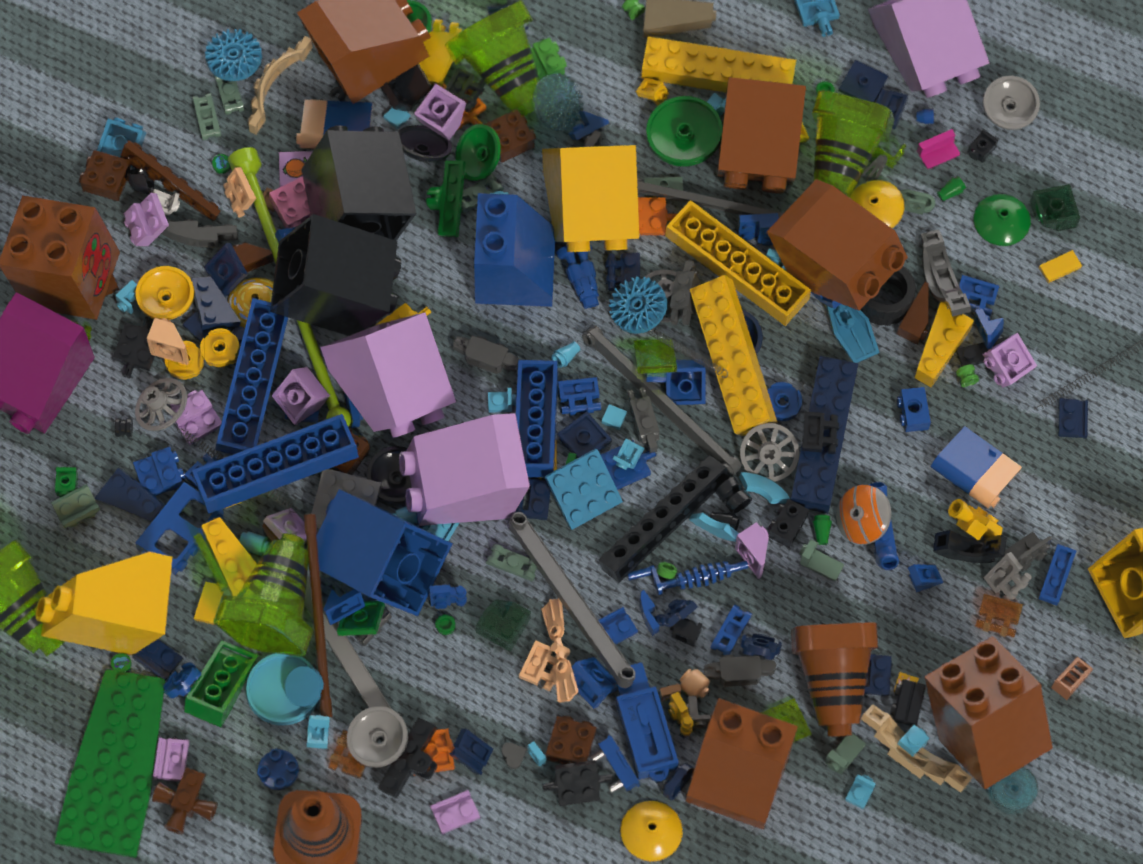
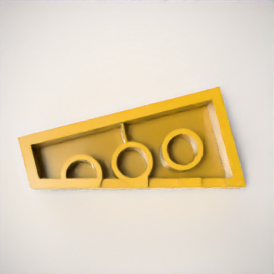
(943, 340)
(229, 554)

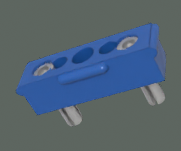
(619, 764)

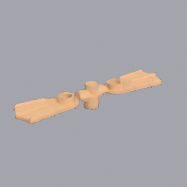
(565, 680)

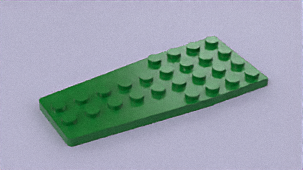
(114, 767)

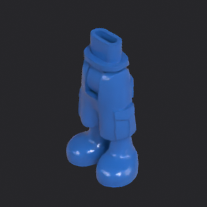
(581, 276)

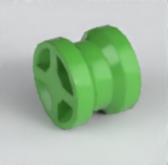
(633, 8)
(967, 375)

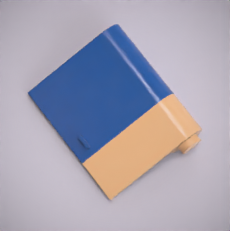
(324, 114)

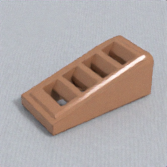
(1065, 688)

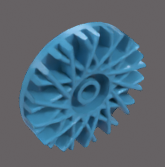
(233, 55)
(638, 305)

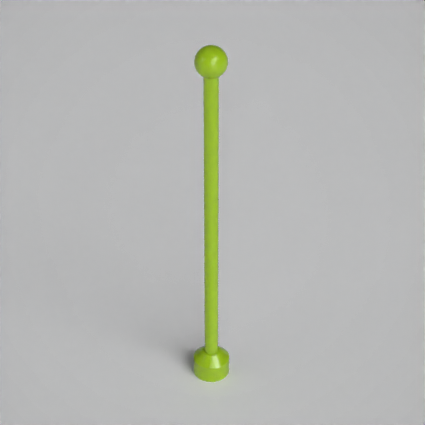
(249, 161)

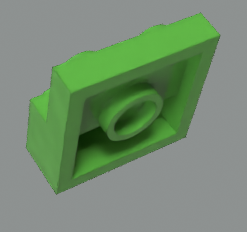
(547, 58)

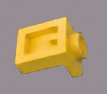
(653, 90)

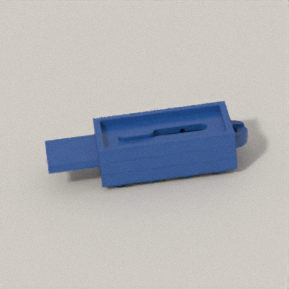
(646, 728)

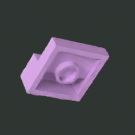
(146, 220)
(1009, 360)
(197, 417)

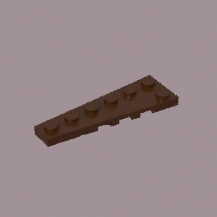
(156, 171)

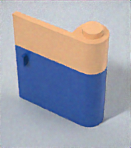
(976, 467)

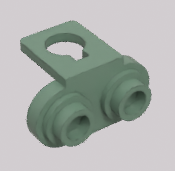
(917, 201)

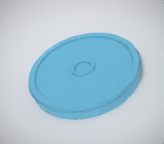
(267, 690)

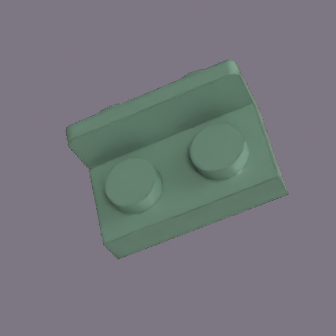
(75, 506)

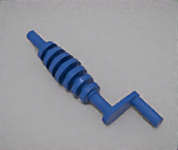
(688, 579)

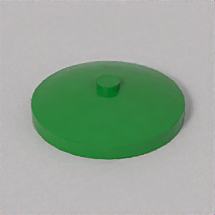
(684, 131)

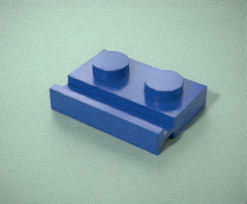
(618, 625)

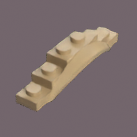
(269, 75)
(923, 762)

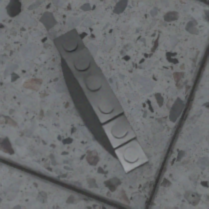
(940, 274)

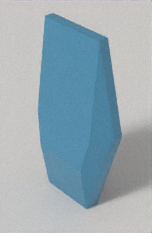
(853, 332)

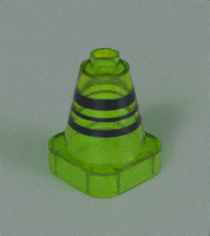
(501, 55)
(847, 137)
(19, 599)
(271, 602)

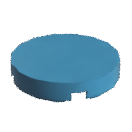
(304, 686)

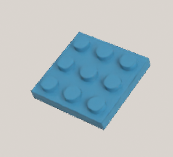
(583, 489)

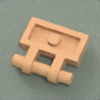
(239, 192)
(536, 664)

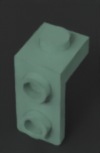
(820, 562)
(844, 754)

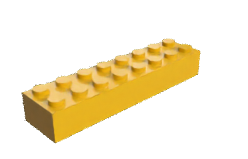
(710, 66)
(732, 256)
(733, 350)

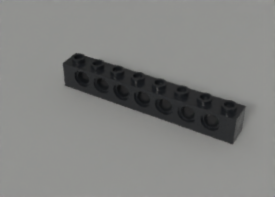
(663, 519)

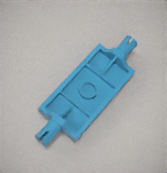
(819, 13)

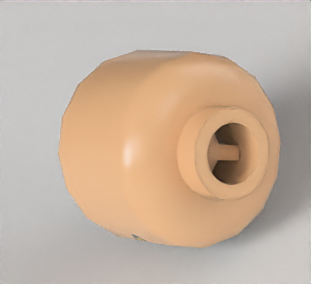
(694, 683)

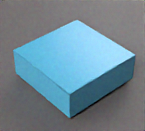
(396, 117)
(614, 417)
(536, 754)

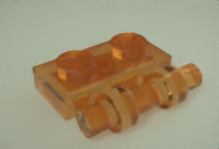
(1000, 610)
(350, 764)

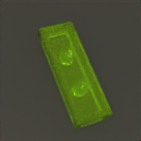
(210, 562)

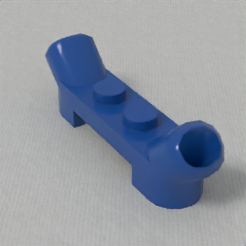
(885, 547)

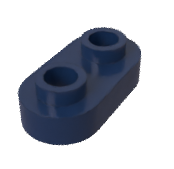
(676, 784)

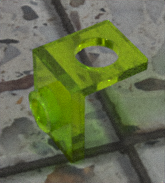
(891, 161)

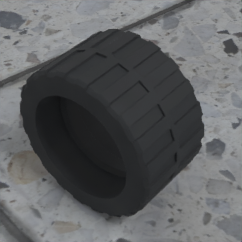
(892, 314)

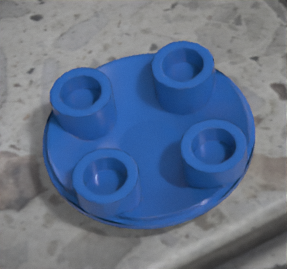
(278, 769)

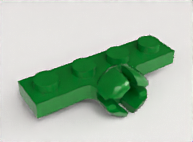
(448, 198)

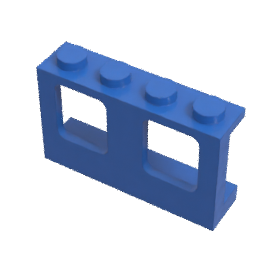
(170, 520)

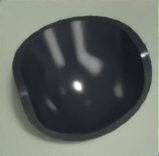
(140, 181)

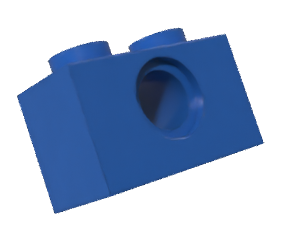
(915, 399)

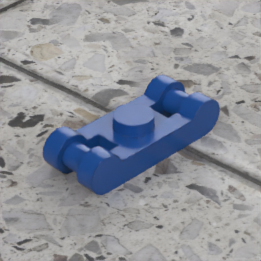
(731, 630)

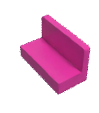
(938, 149)

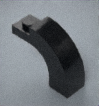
(969, 549)

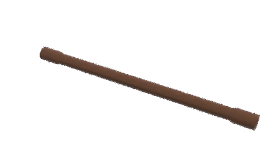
(311, 531)

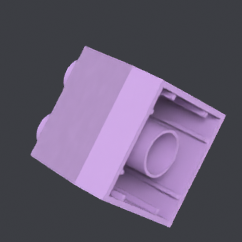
(930, 41)
(392, 374)
(466, 472)

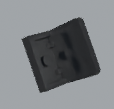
(407, 89)

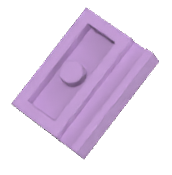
(171, 759)
(455, 812)

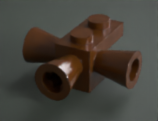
(185, 801)

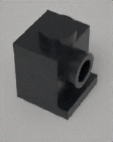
(988, 145)
(686, 631)

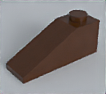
(916, 320)

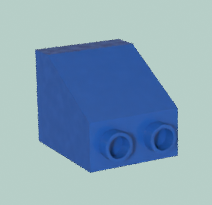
(512, 253)
(379, 552)

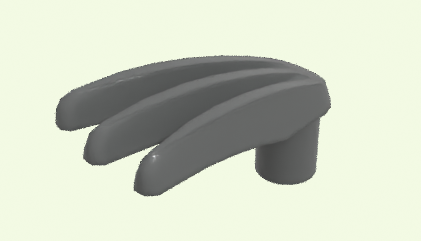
(879, 164)

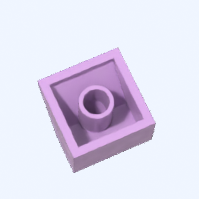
(441, 112)
(300, 395)
(752, 547)

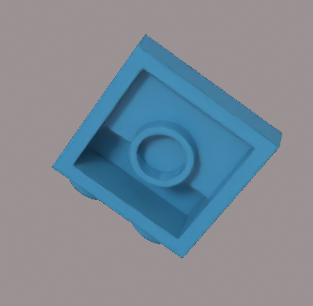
(117, 135)

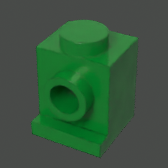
(66, 474)

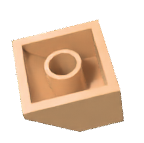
(166, 342)

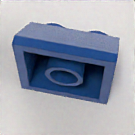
(687, 384)

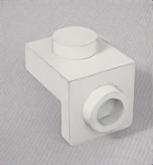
(168, 202)

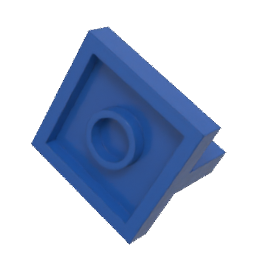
(593, 681)

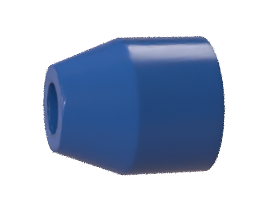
(925, 116)

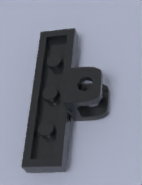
(412, 760)

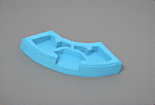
(764, 487)
(716, 528)

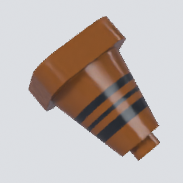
(836, 670)
(322, 839)

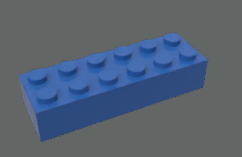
(537, 414)

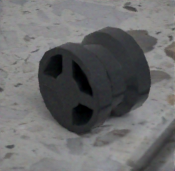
(123, 427)

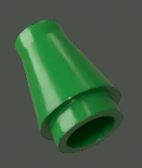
(952, 188)
(822, 528)

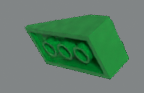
(219, 684)

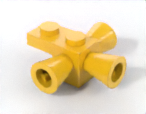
(974, 520)

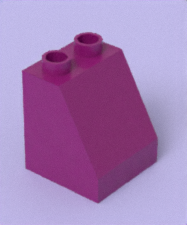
(39, 363)

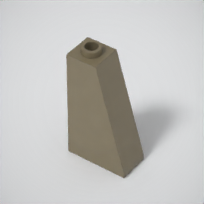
(676, 16)

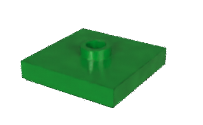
(364, 621)

